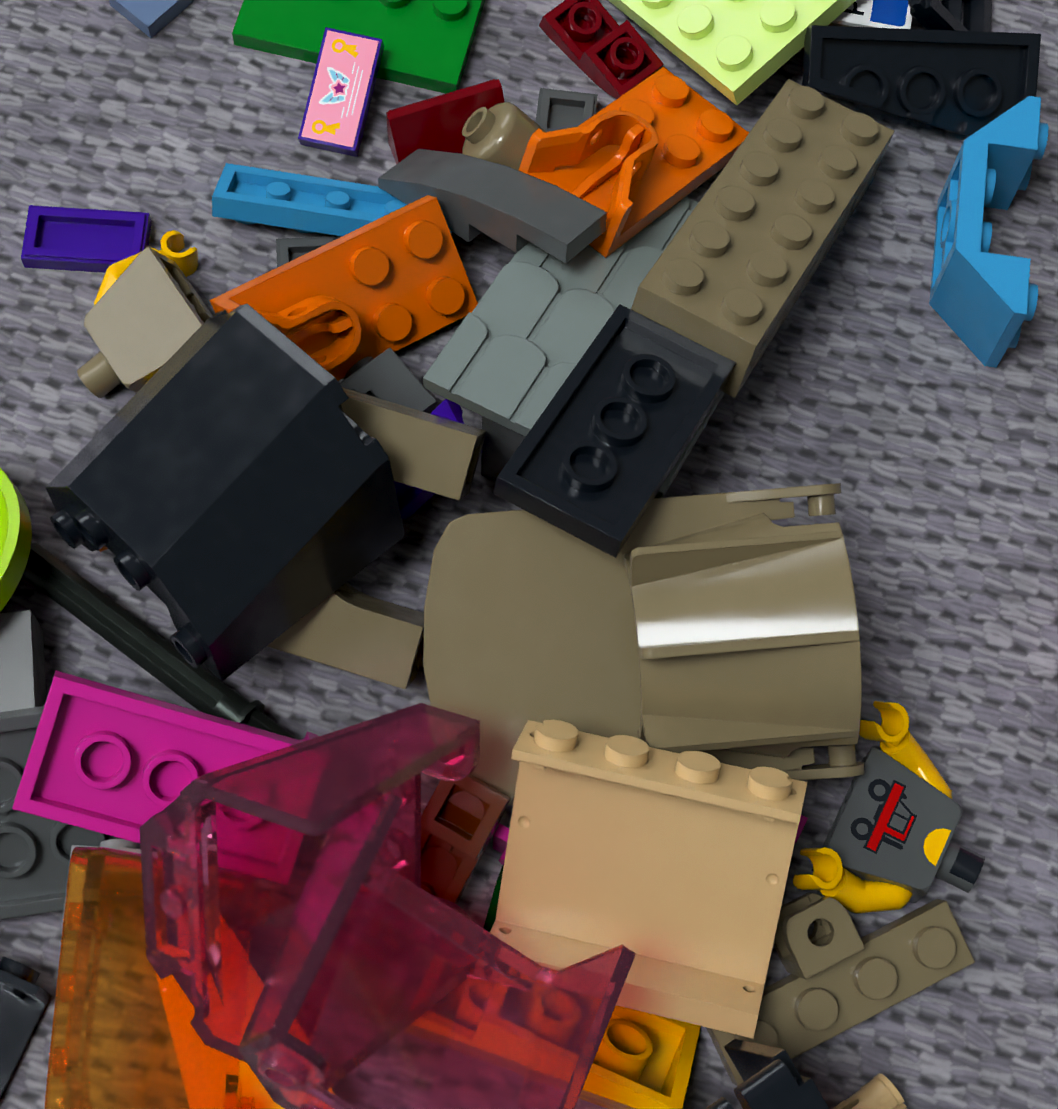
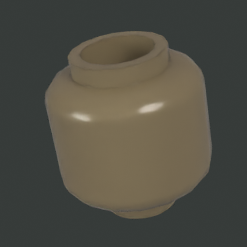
(498, 134)

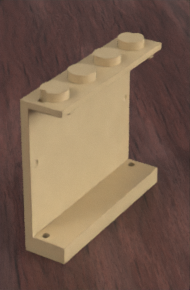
(650, 856)

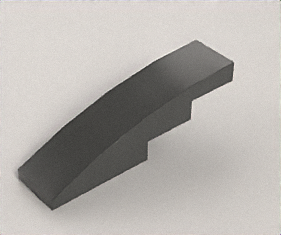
(497, 201)

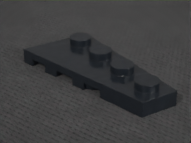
(923, 74)

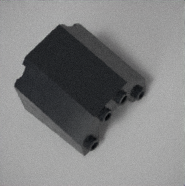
(232, 490)

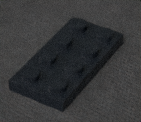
(614, 430)

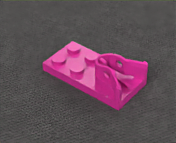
(122, 757)

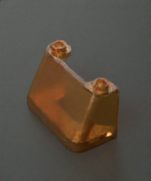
(116, 1025)

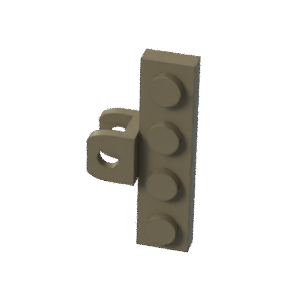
(845, 977)

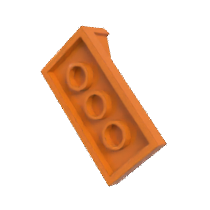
(637, 154)
(365, 289)

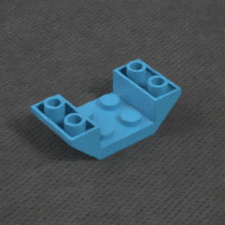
(977, 291)

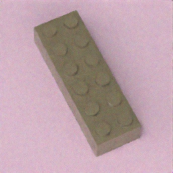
(764, 227)

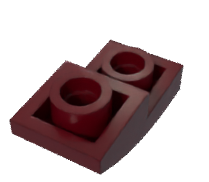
(607, 53)

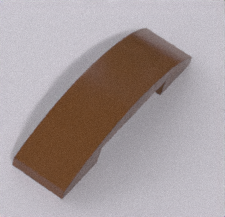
(456, 834)

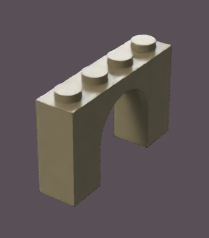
(361, 630)

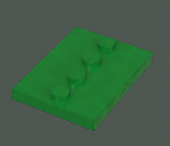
(421, 38)

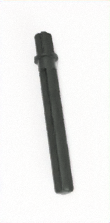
(141, 642)

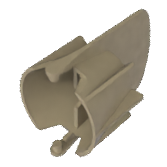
(691, 638)

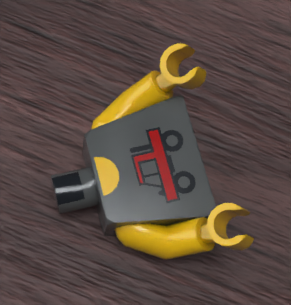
(891, 827)

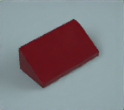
(438, 120)

